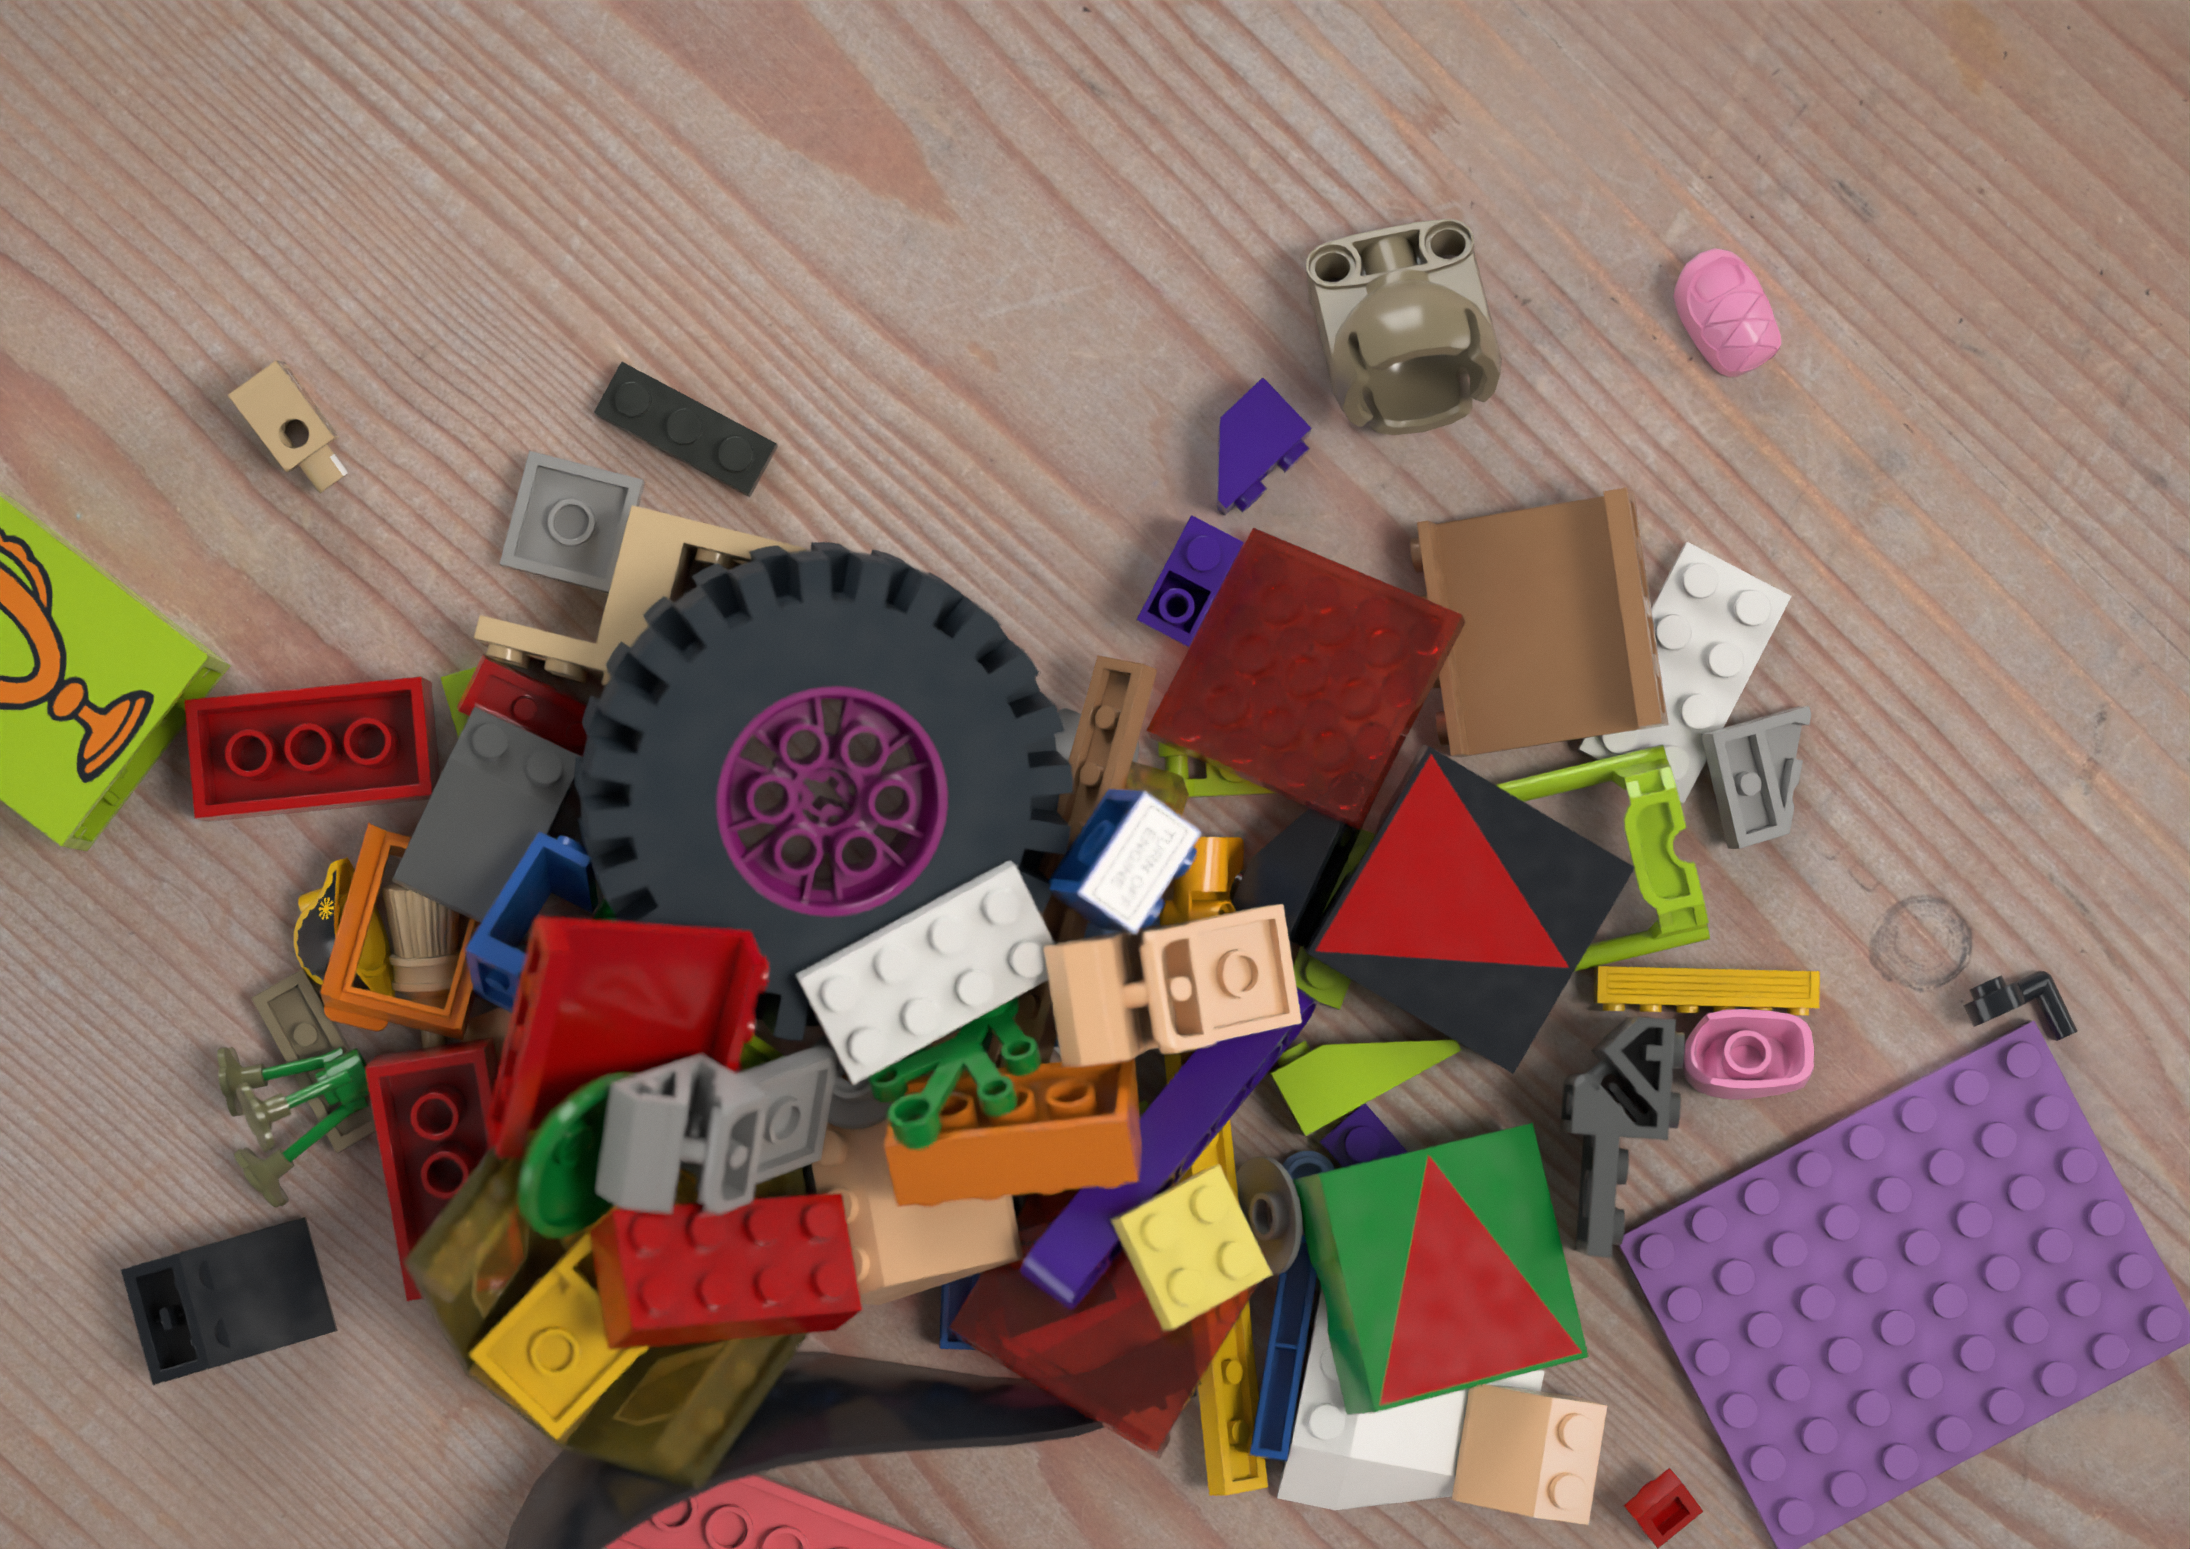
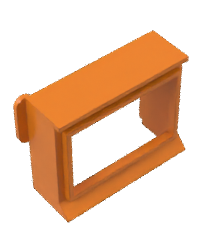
(371, 1009)

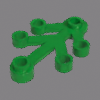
(916, 1116)

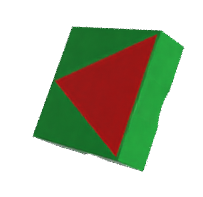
(1440, 1269)

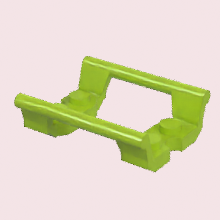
(1650, 829)

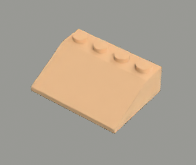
(911, 1245)

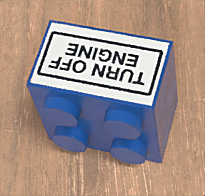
(1124, 861)

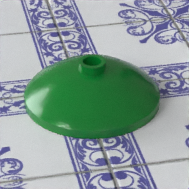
(564, 1163)

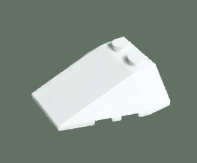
(1371, 1457)

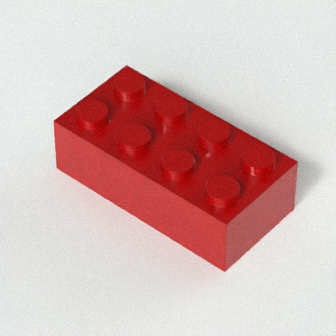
(312, 749)
(430, 1131)
(725, 1275)

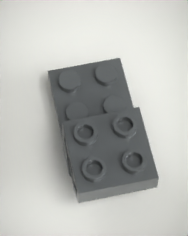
(1642, 1060)

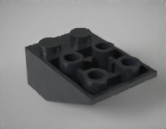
(229, 1300)

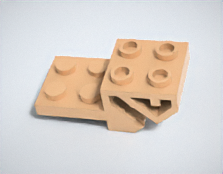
(1172, 986)

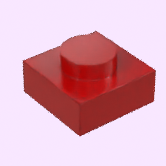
(1663, 1508)

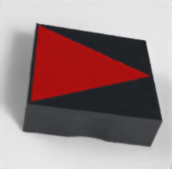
(1469, 908)

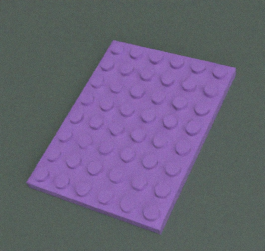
(1907, 1287)

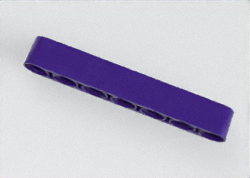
(1173, 1136)

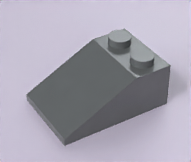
(485, 814)

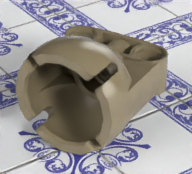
(1404, 325)

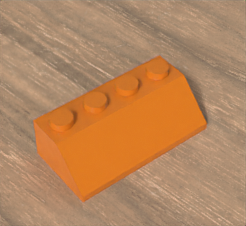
(1063, 1134)

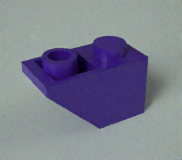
(1253, 441)
(1190, 581)

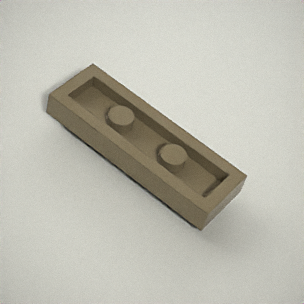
(302, 1031)

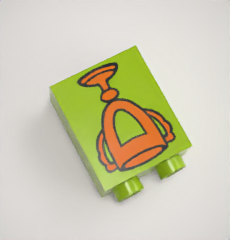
(84, 682)

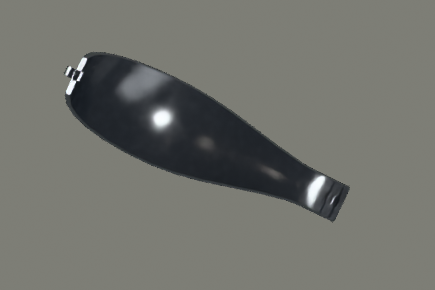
(812, 1413)

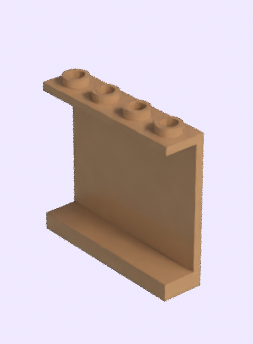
(1552, 625)

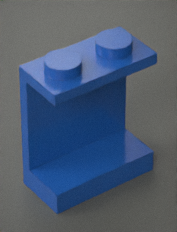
(546, 868)

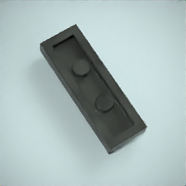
(685, 429)

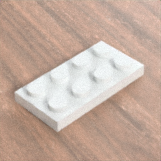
(1708, 640)
(929, 972)

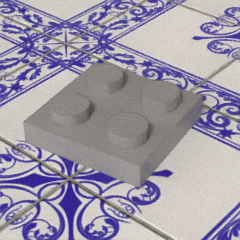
(569, 521)

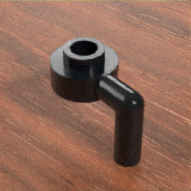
(1997, 998)

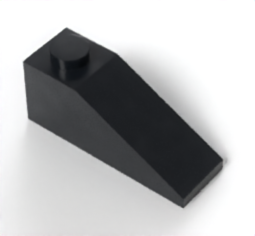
(1297, 871)

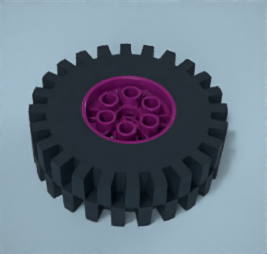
(756, 658)

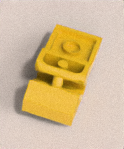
(555, 1344)

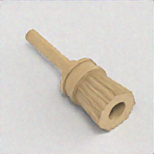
(424, 949)

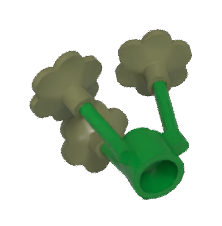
(340, 1081)

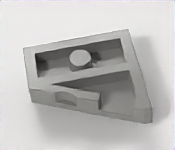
(1756, 775)

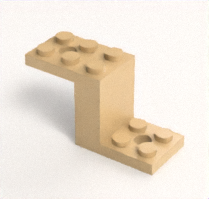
(650, 565)

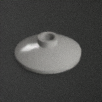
(1271, 1210)

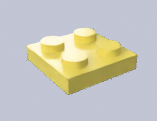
(1191, 1247)

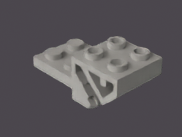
(716, 1126)

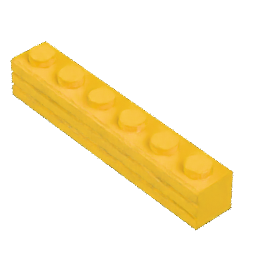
(1706, 987)

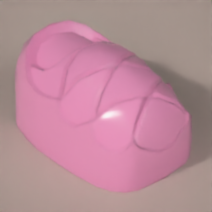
(1726, 312)
(1748, 1054)

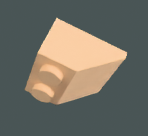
(1529, 1452)

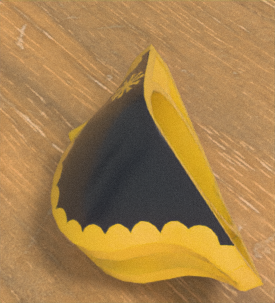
(318, 929)

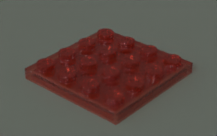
(1306, 677)

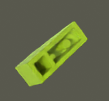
(1341, 1077)

